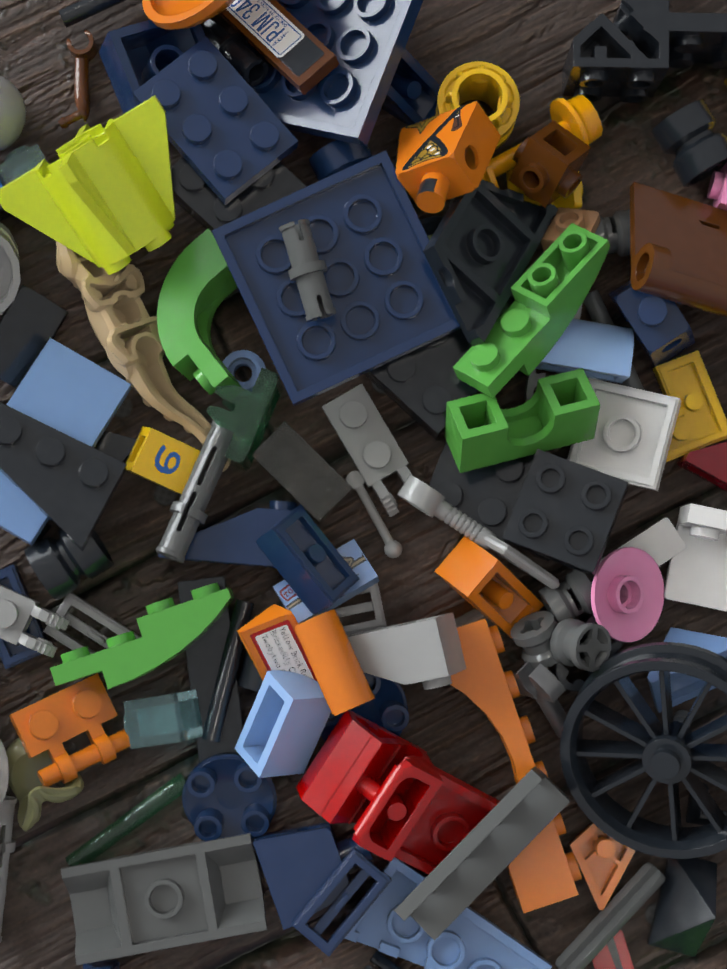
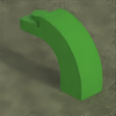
(186, 310)

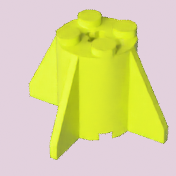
(104, 191)

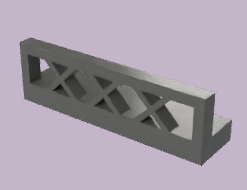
(484, 853)

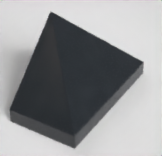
(685, 905)

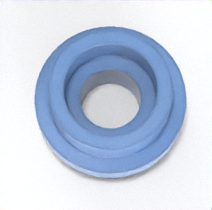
(245, 358)

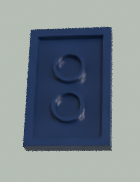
(218, 120)

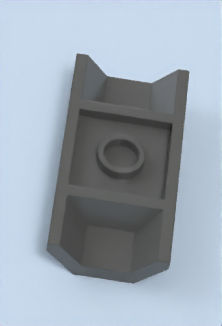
(165, 898)

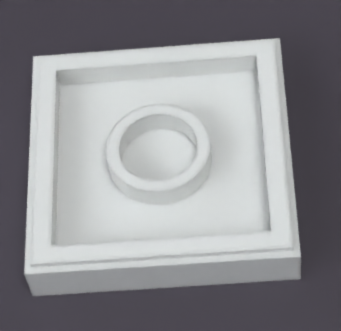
(630, 434)

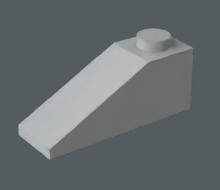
(412, 651)

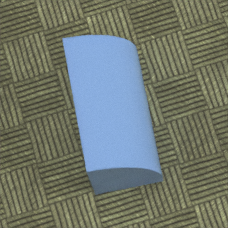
(596, 347)
(283, 724)

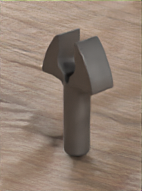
(546, 690)

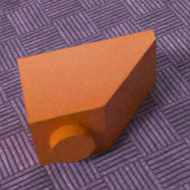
(487, 585)

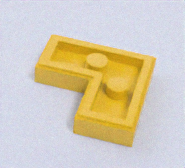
(700, 414)

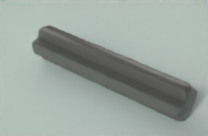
(612, 918)

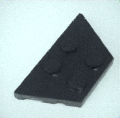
(483, 253)

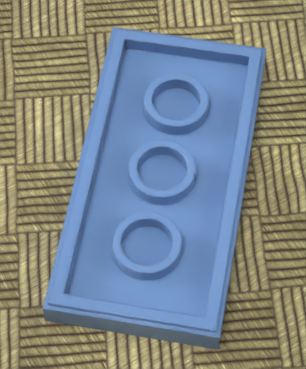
(70, 397)

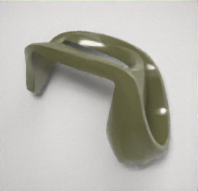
(28, 787)

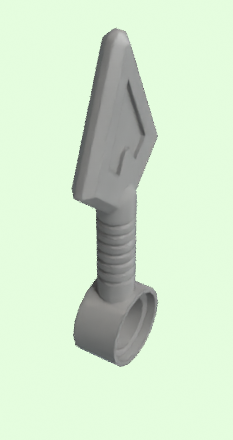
(434, 504)

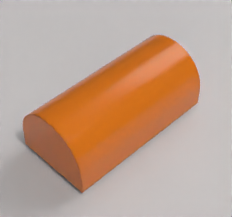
(334, 662)

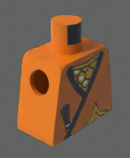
(445, 155)

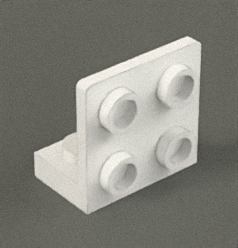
(700, 571)

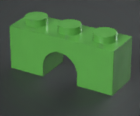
(556, 416)

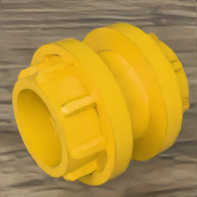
(484, 83)

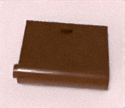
(678, 249)

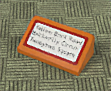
(274, 643)

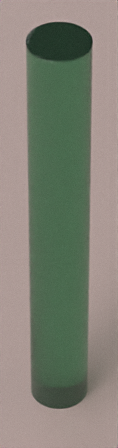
(128, 822)

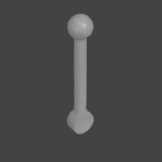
(392, 547)

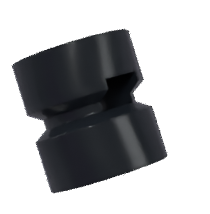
(691, 138)
(62, 563)

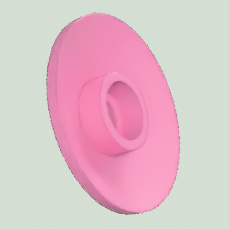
(627, 594)

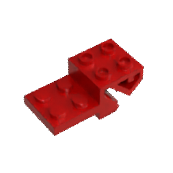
(391, 793)

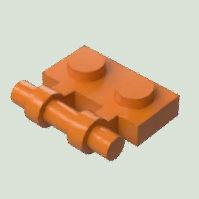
(64, 716)

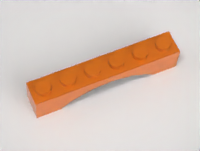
(542, 870)

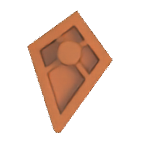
(600, 861)

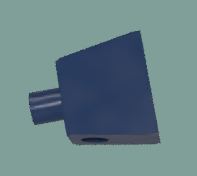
(654, 323)
(299, 863)

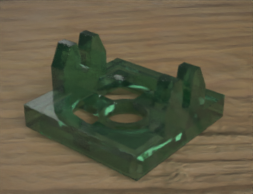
(247, 416)

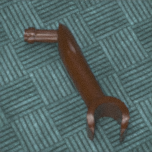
(81, 81)

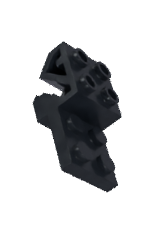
(638, 48)
(538, 505)

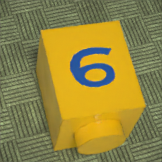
(162, 459)

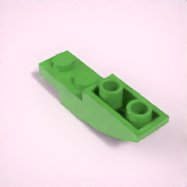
(542, 310)
(164, 632)

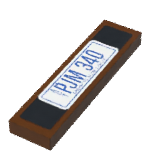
(281, 41)

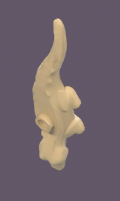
(129, 335)

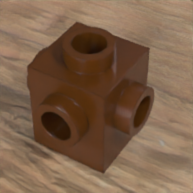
(549, 164)

